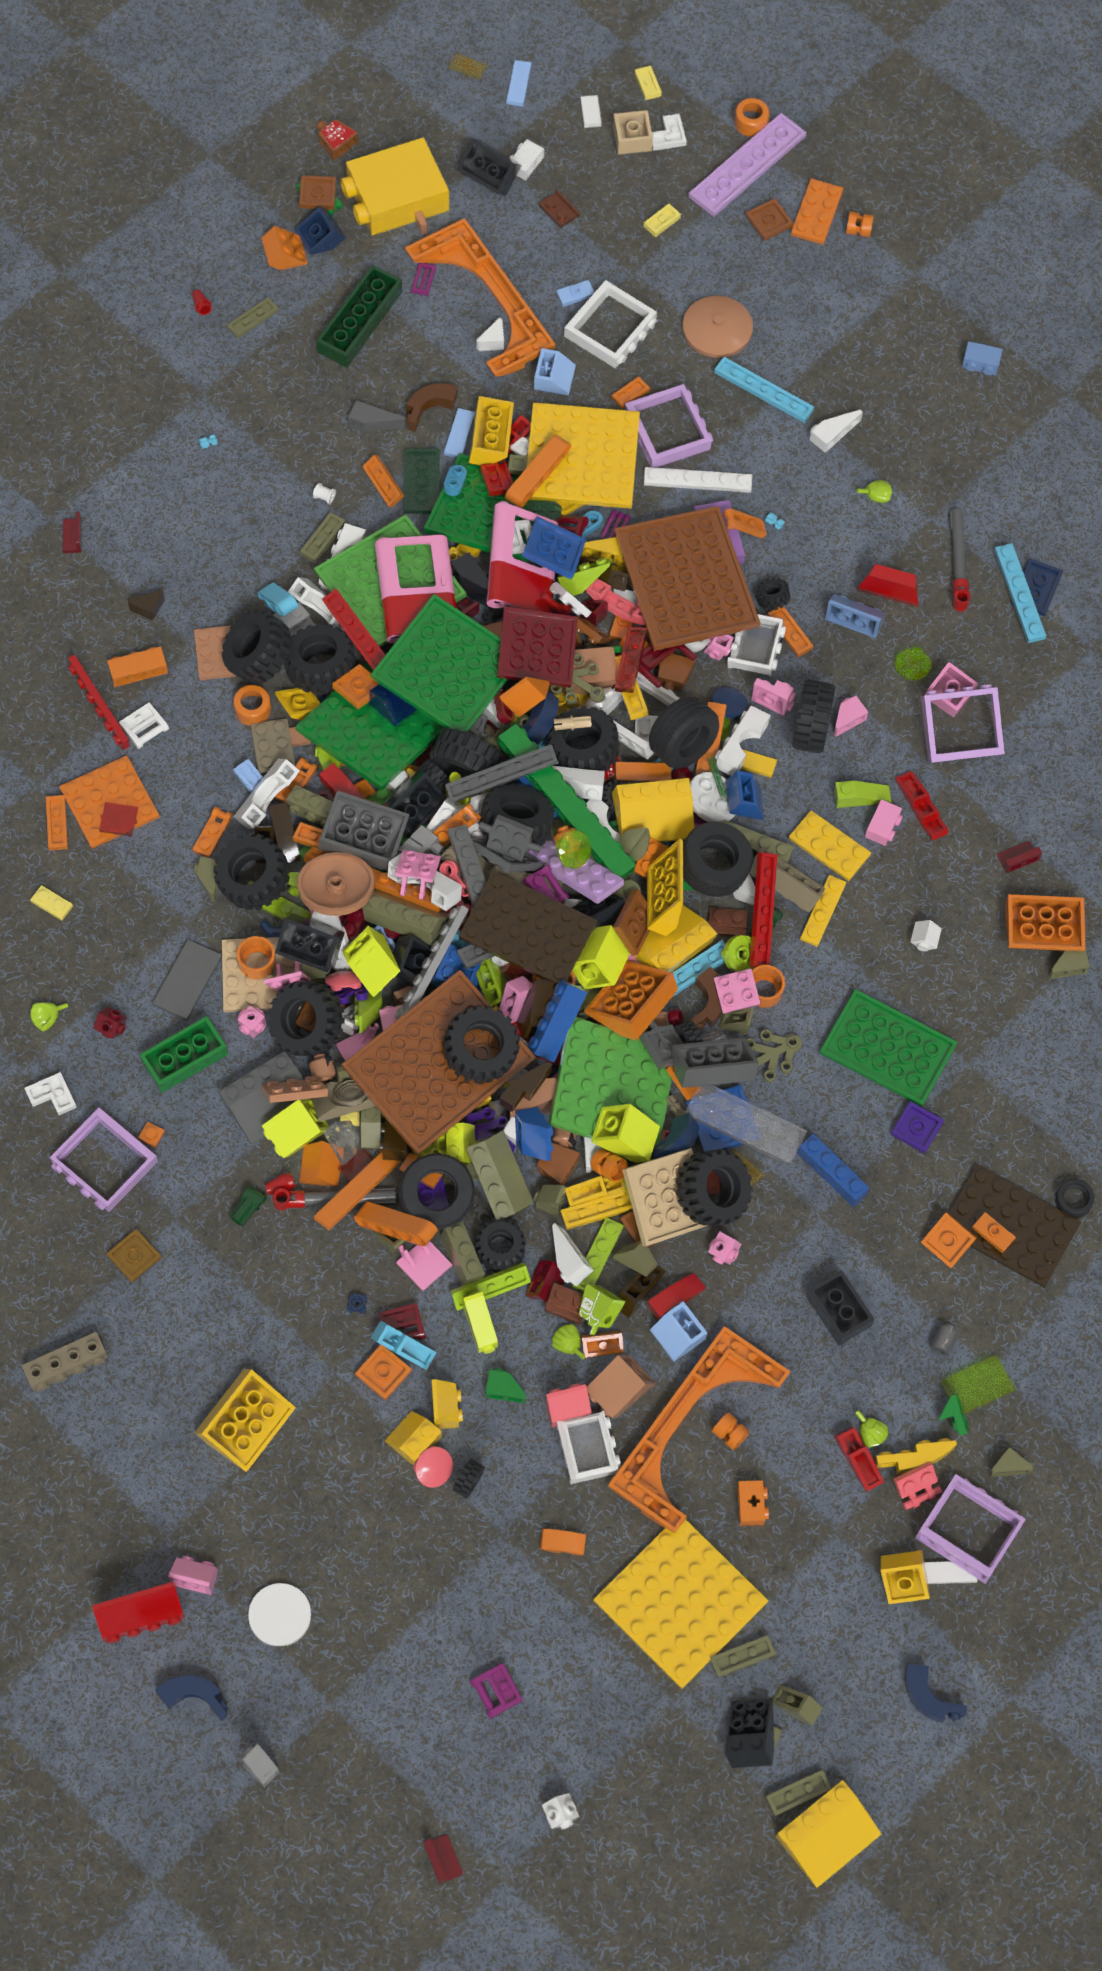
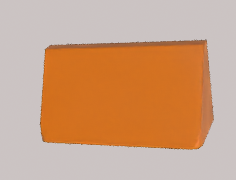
(602, 1343)

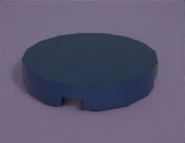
(733, 699)

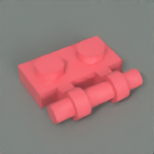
(914, 1481)

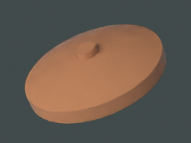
(717, 326)
(336, 884)

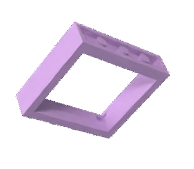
(654, 459)
(950, 693)
(97, 1117)
(952, 1552)

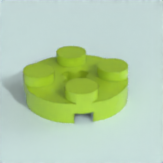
(731, 953)

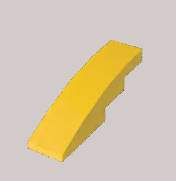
(592, 1190)

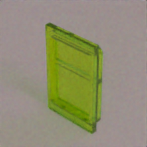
(979, 1384)

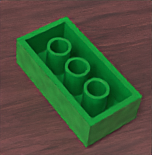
(184, 1054)

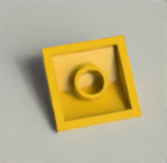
(297, 702)

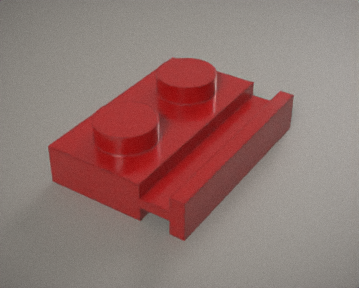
(496, 478)

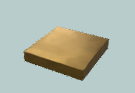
(134, 1255)

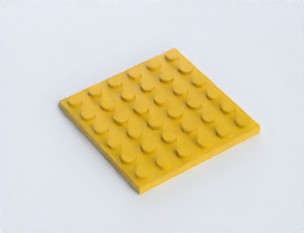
(601, 456)
(680, 1602)

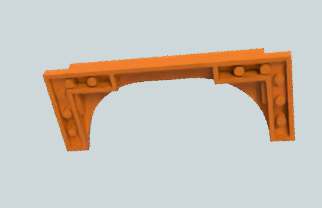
(462, 247)
(724, 1362)

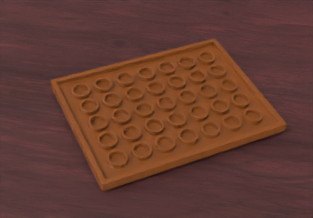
(686, 578)
(407, 1070)

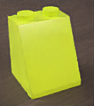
(601, 959)
(294, 1127)
(626, 1132)

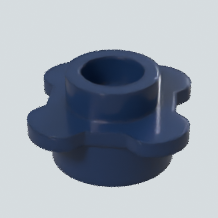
(361, 1299)

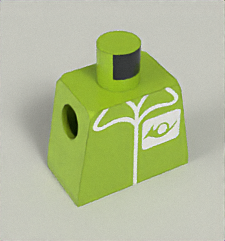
(599, 1308)

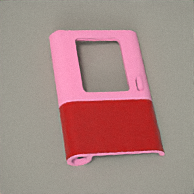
(510, 579)
(401, 604)

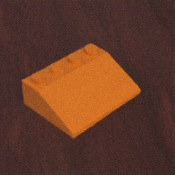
(1045, 922)
(633, 1000)

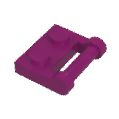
(539, 884)
(503, 1688)

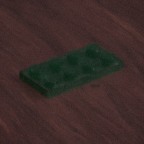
(421, 479)

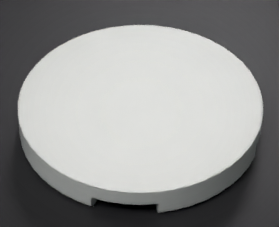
(707, 800)
(279, 1614)

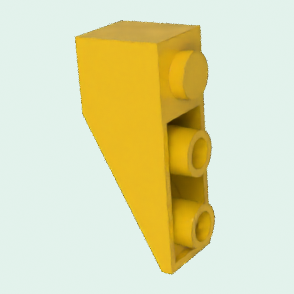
(604, 548)

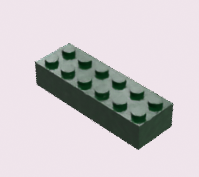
(359, 316)

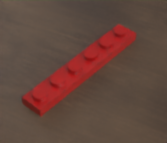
(354, 628)
(94, 697)
(763, 909)

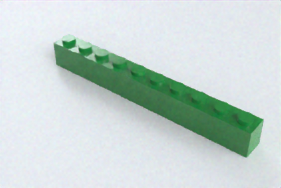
(568, 806)

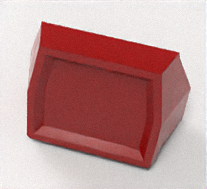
(891, 585)

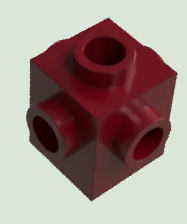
(110, 1023)

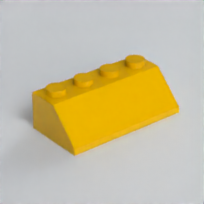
(491, 431)

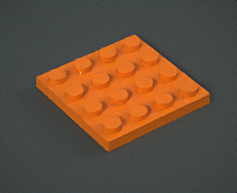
(110, 784)

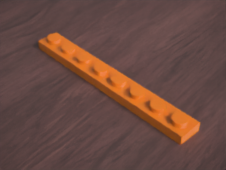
(387, 885)

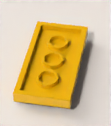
(829, 845)

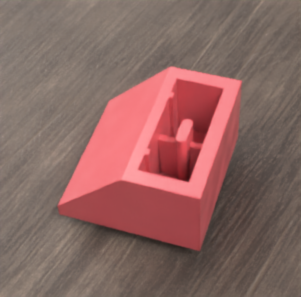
(567, 1403)

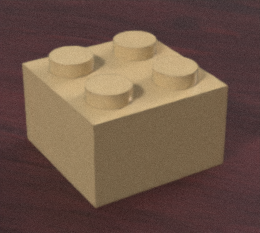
(632, 132)

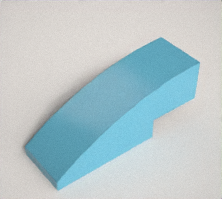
(403, 1345)

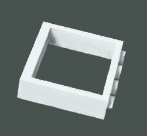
(614, 359)
(626, 736)

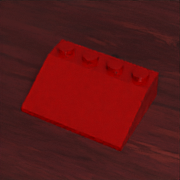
(138, 1612)

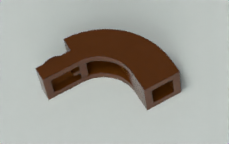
(430, 396)
(713, 1010)

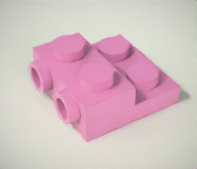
(776, 698)

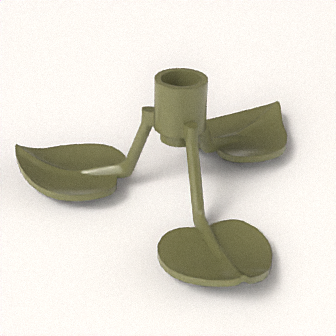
(634, 843)

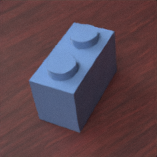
(982, 358)

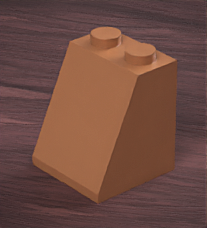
(606, 662)
(542, 1099)
(619, 1385)

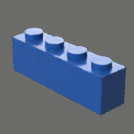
(557, 1020)
(833, 1170)

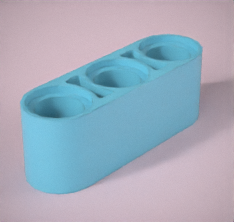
(278, 599)

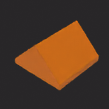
(525, 695)
(319, 1165)

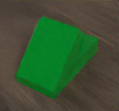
(955, 1409)

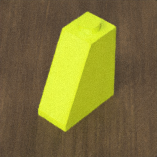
(480, 1323)

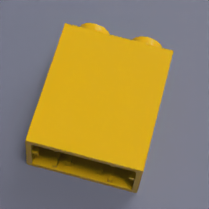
(395, 186)

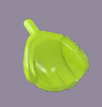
(878, 491)
(45, 1014)
(568, 1340)
(872, 1431)

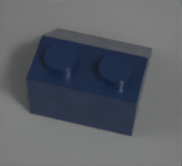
(320, 232)

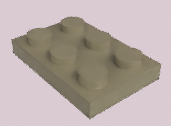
(271, 743)

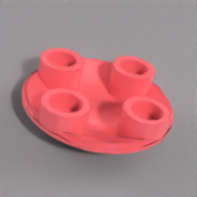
(343, 979)
(433, 1466)

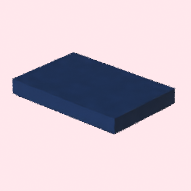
(1042, 583)

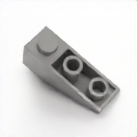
(259, 1765)

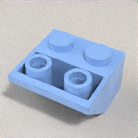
(554, 372)
(679, 1331)

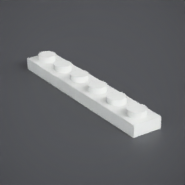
(698, 479)

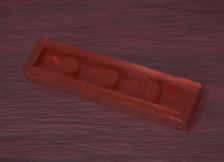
(630, 659)

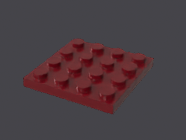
(537, 646)

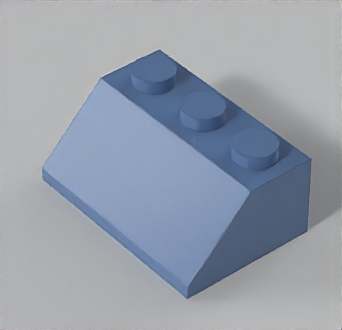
(854, 615)

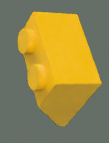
(446, 1404)
(413, 1436)
(904, 1577)

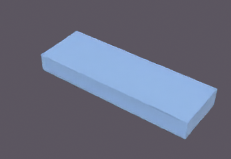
(518, 83)
(459, 433)

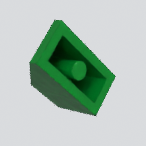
(504, 1387)

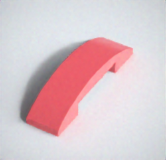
(616, 604)

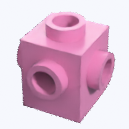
(719, 646)
(249, 1026)
(724, 1249)

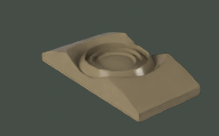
(341, 1100)

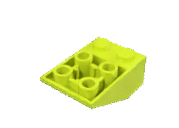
(371, 960)
(453, 1143)

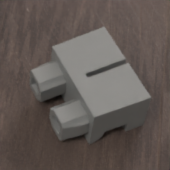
(423, 842)

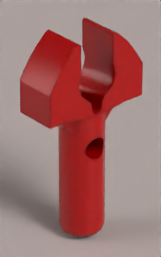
(558, 608)

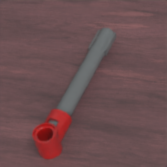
(960, 584)
(299, 1199)

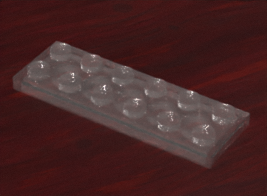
(746, 1123)

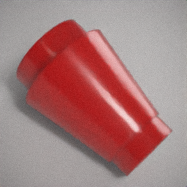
(201, 303)
(282, 1181)

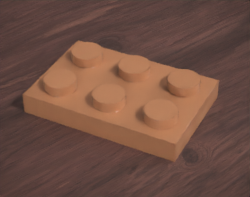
(209, 652)
(294, 1089)

